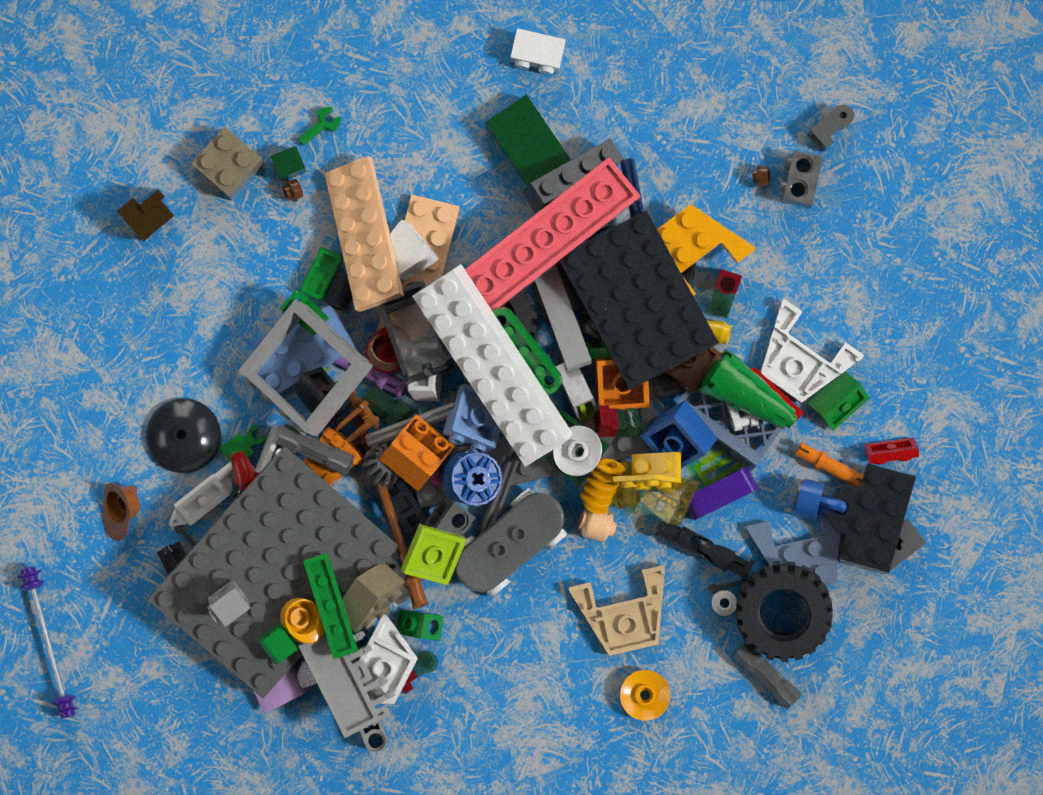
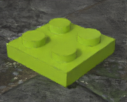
(433, 554)

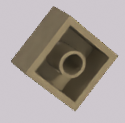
(228, 163)
(371, 596)

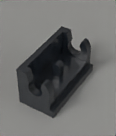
(314, 387)

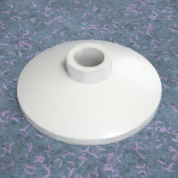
(567, 453)

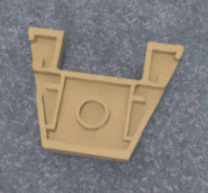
(628, 623)

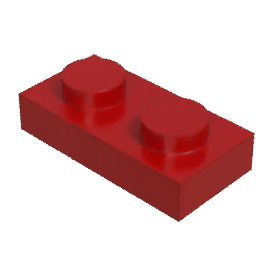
(893, 450)

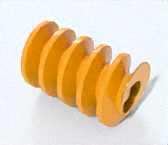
(600, 486)

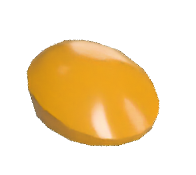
(302, 620)

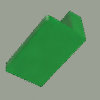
(838, 400)

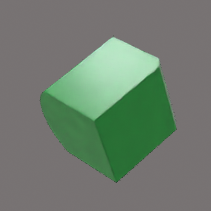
(277, 644)

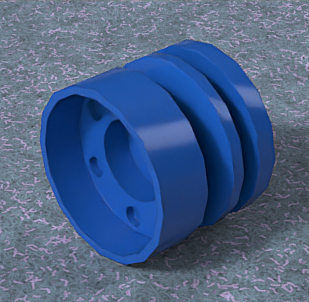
(456, 478)

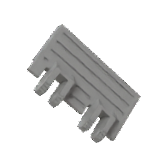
(343, 685)

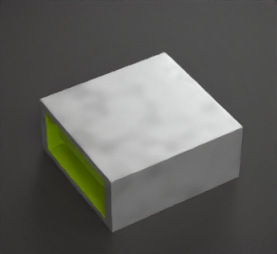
(577, 393)

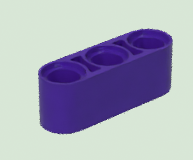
(722, 493)

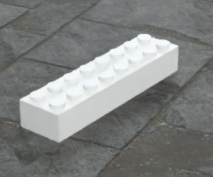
(493, 365)

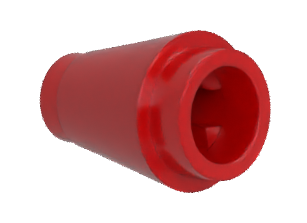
(242, 470)

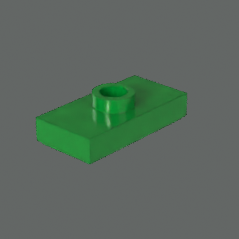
(321, 274)

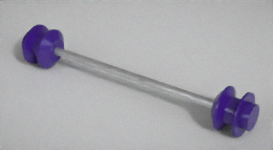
(31, 582)

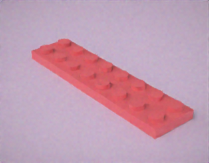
(552, 234)

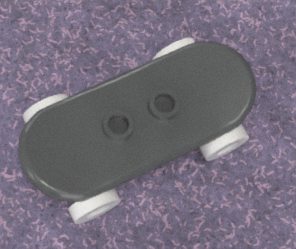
(510, 542)

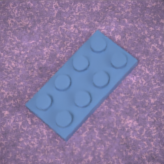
(300, 354)

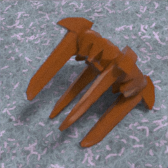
(362, 410)

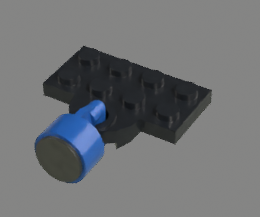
(865, 514)

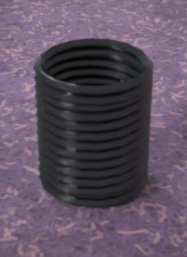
(339, 293)

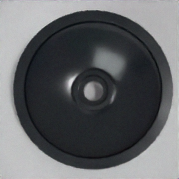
(201, 438)

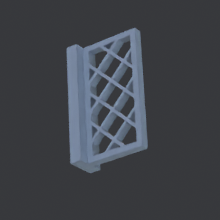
(738, 449)

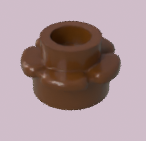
(761, 176)
(292, 190)

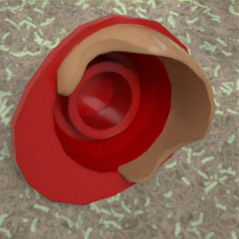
(381, 352)

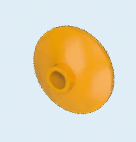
(657, 701)

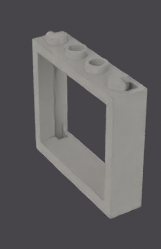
(339, 393)

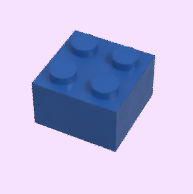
(679, 431)

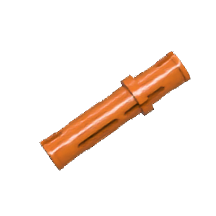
(822, 461)

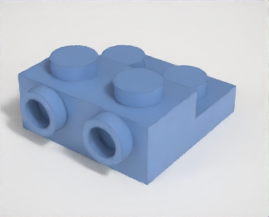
(471, 422)

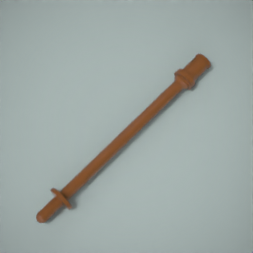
(412, 583)

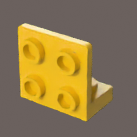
(652, 470)

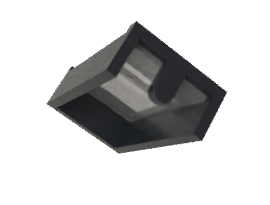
(413, 337)

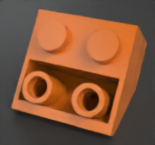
(417, 452)

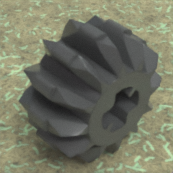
(376, 468)

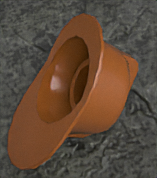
(119, 508)

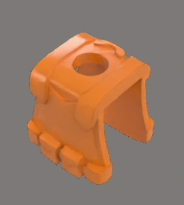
(336, 440)

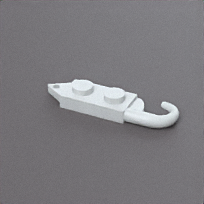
(203, 498)

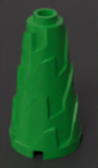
(746, 391)

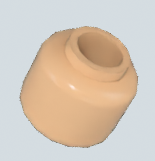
(597, 526)

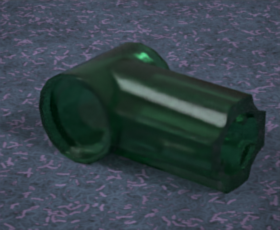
(390, 410)

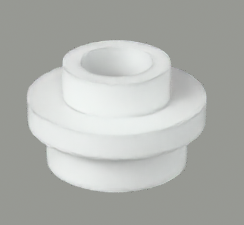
(716, 603)

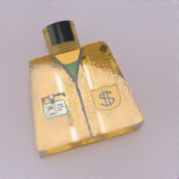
(670, 503)

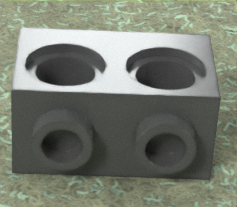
(442, 517)

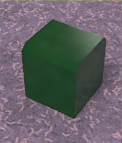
(288, 163)

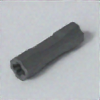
(316, 450)
(780, 687)

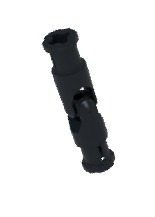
(716, 554)

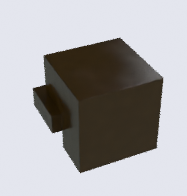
(147, 216)

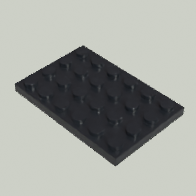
(638, 300)

